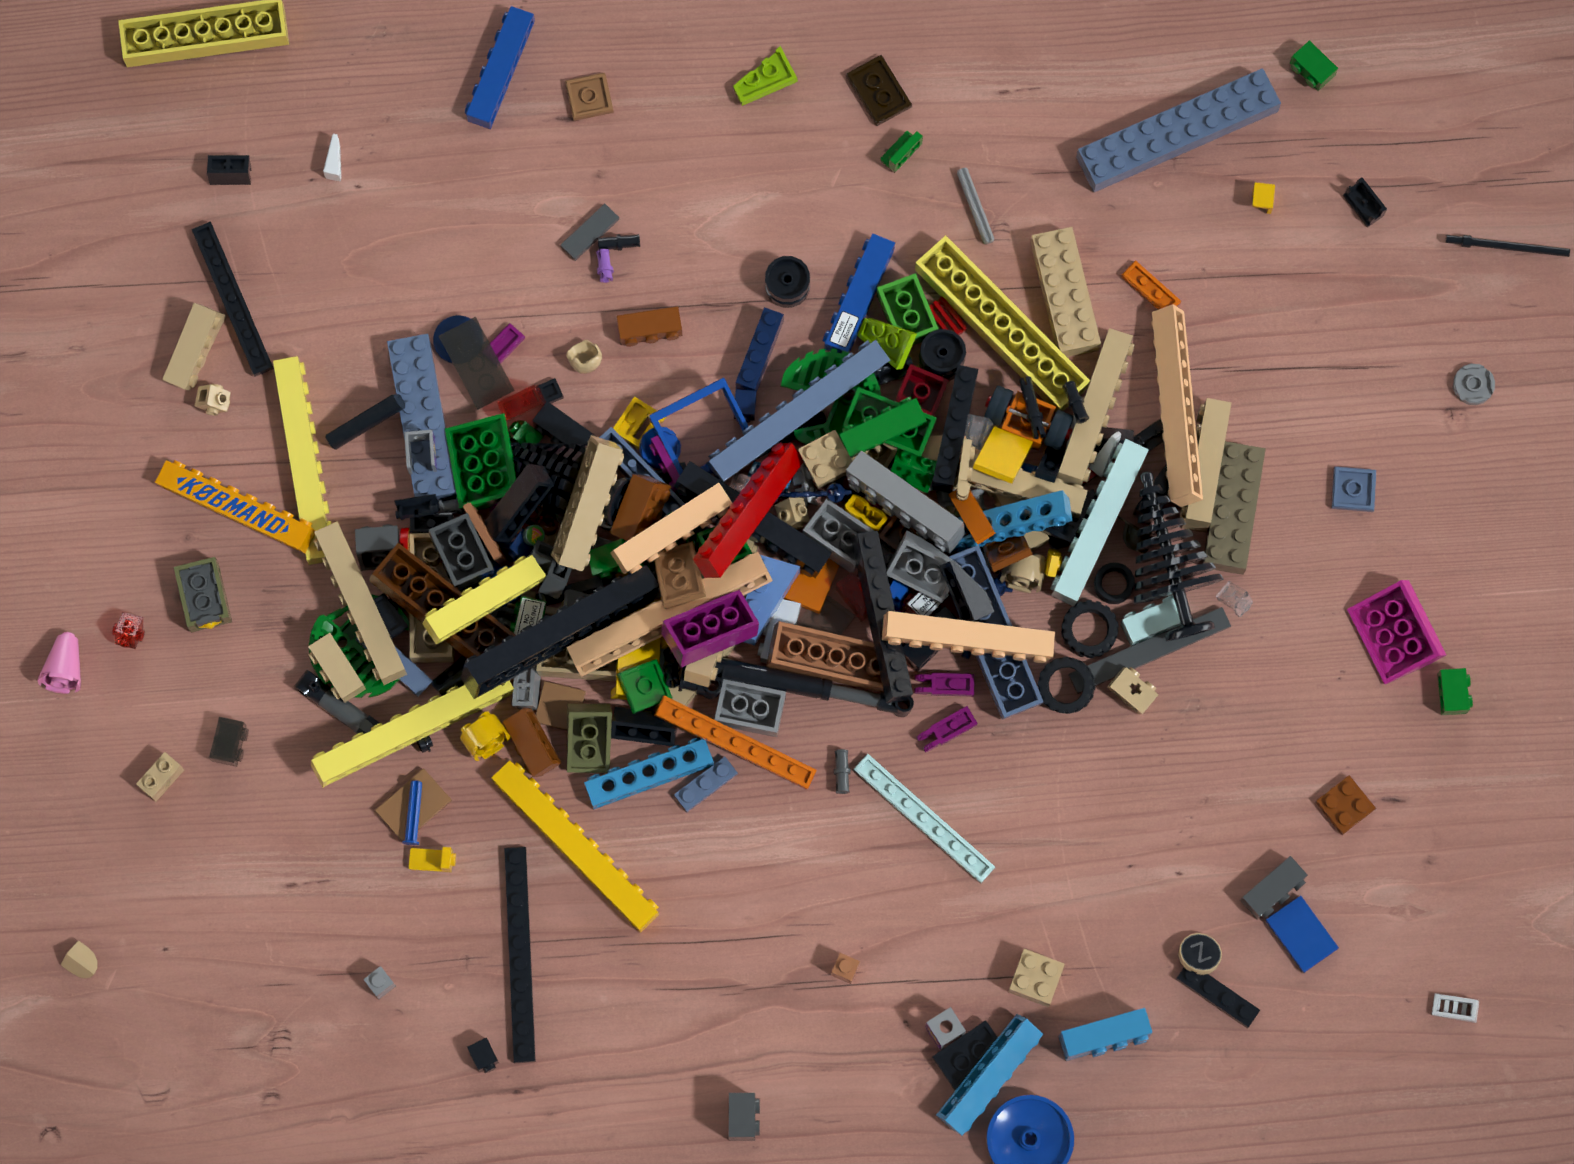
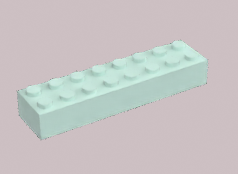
(1101, 519)

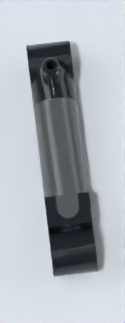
(346, 712)

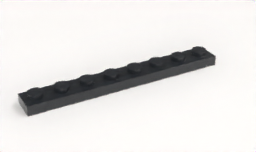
(232, 299)

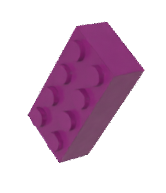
(710, 628)

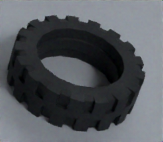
(1089, 607)
(1050, 669)

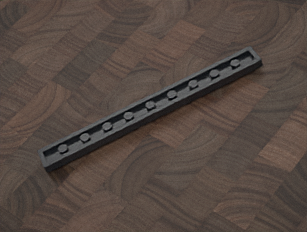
(520, 955)

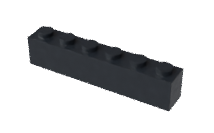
(954, 429)

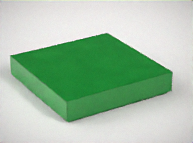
(644, 685)

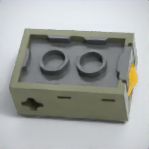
(202, 594)

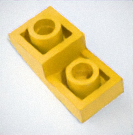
(1053, 562)

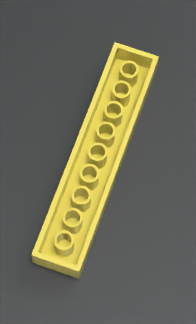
(999, 322)

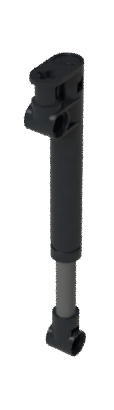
(791, 683)

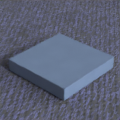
(1353, 489)

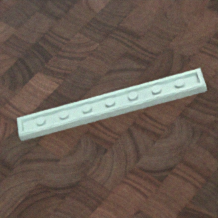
(924, 818)

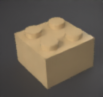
(825, 459)
(1036, 978)

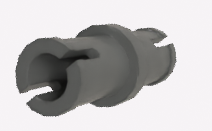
(842, 771)

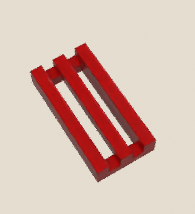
(936, 304)

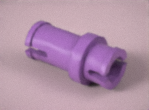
(605, 269)

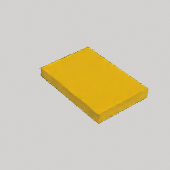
(1002, 455)

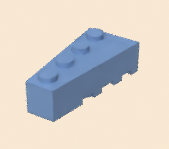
(767, 598)

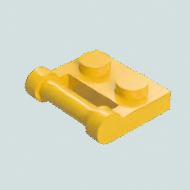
(633, 419)

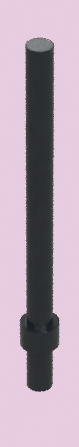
(1468, 241)

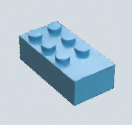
(1106, 1034)

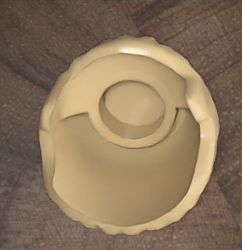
(584, 357)

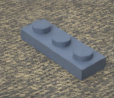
(706, 784)

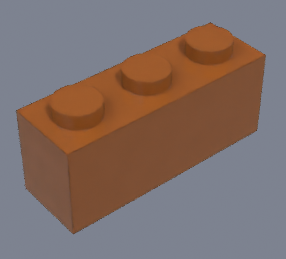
(649, 326)
(531, 742)

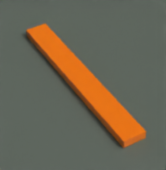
(735, 742)

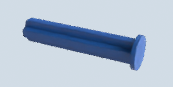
(413, 813)

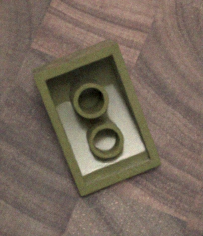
(588, 738)

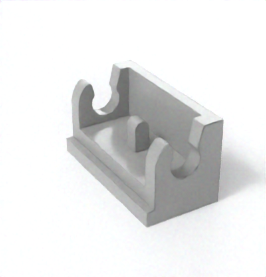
(527, 689)

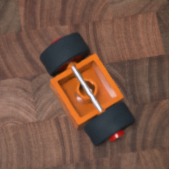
(1016, 420)

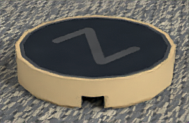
(1200, 953)

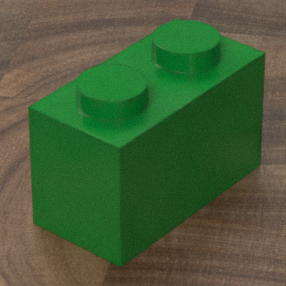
(1313, 66)
(1454, 692)

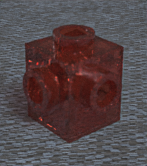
(128, 631)

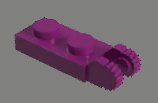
(946, 684)
(949, 728)

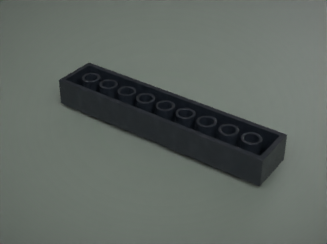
(559, 631)

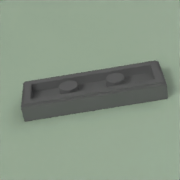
(589, 232)

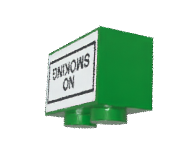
(528, 612)

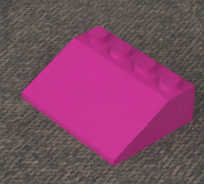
(1396, 631)

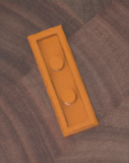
(1149, 286)
(973, 517)

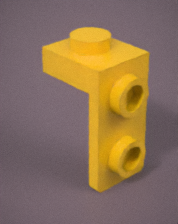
(432, 859)

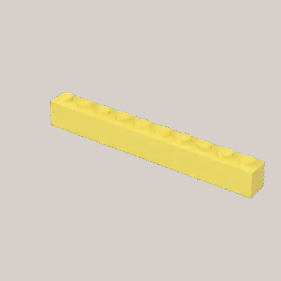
(302, 448)
(402, 731)

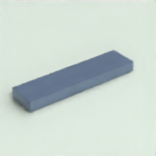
(415, 679)

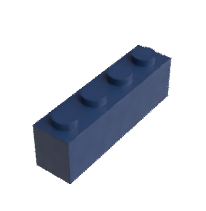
(760, 350)

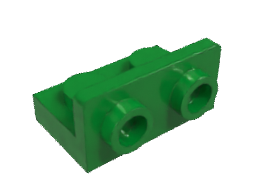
(902, 150)
(914, 469)

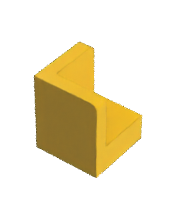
(1263, 196)

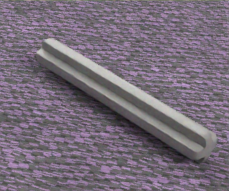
(975, 205)

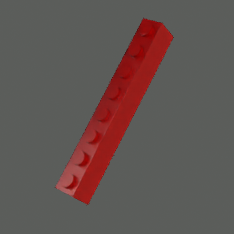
(748, 510)

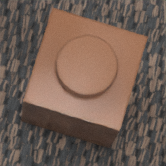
(845, 968)

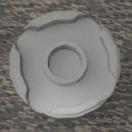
(1473, 384)

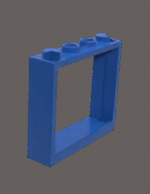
(693, 397)

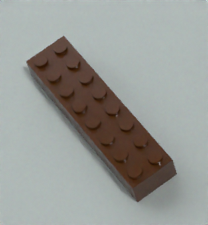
(422, 589)

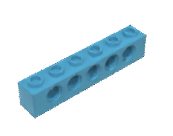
(1017, 512)
(642, 783)

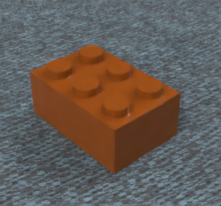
(640, 506)

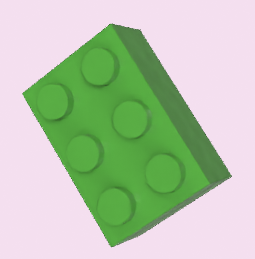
(907, 306)

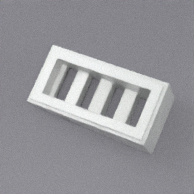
(332, 166)
(1105, 455)
(1474, 1008)

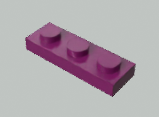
(666, 465)

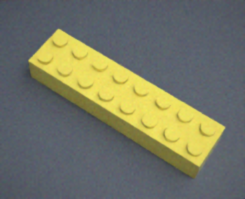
(203, 32)

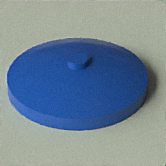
(1030, 1132)

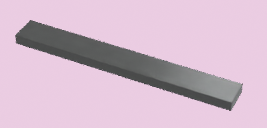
(1148, 651)

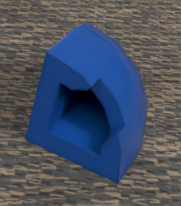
(899, 592)

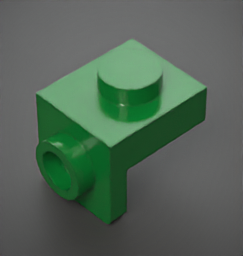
(523, 432)

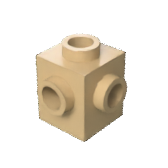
(212, 399)
(793, 512)

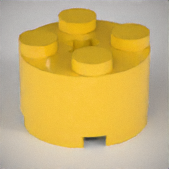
(484, 736)

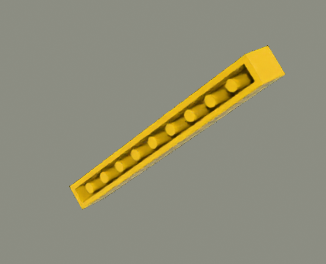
(575, 845)

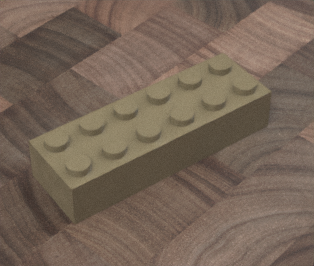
(1234, 507)

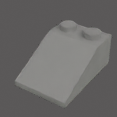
(917, 566)

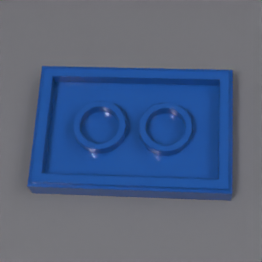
(1302, 934)

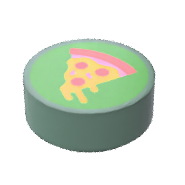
(532, 533)

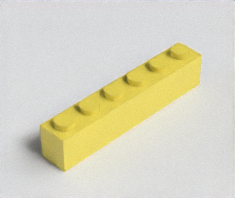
(484, 599)

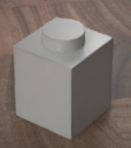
(379, 982)

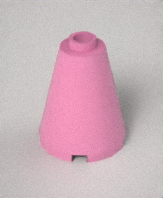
(62, 666)

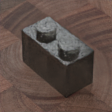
(228, 742)

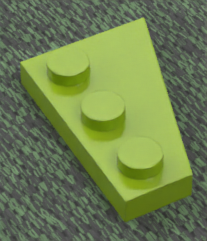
(769, 77)
(892, 339)

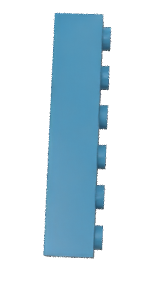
(989, 1074)

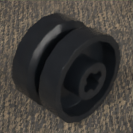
(787, 269)
(942, 353)

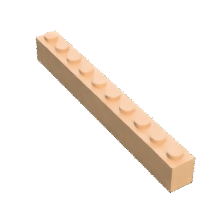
(1177, 406)
(646, 625)

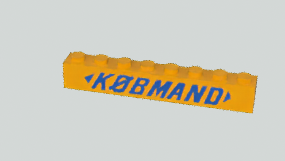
(235, 506)

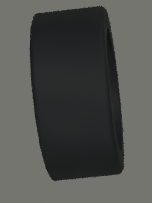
(1114, 567)

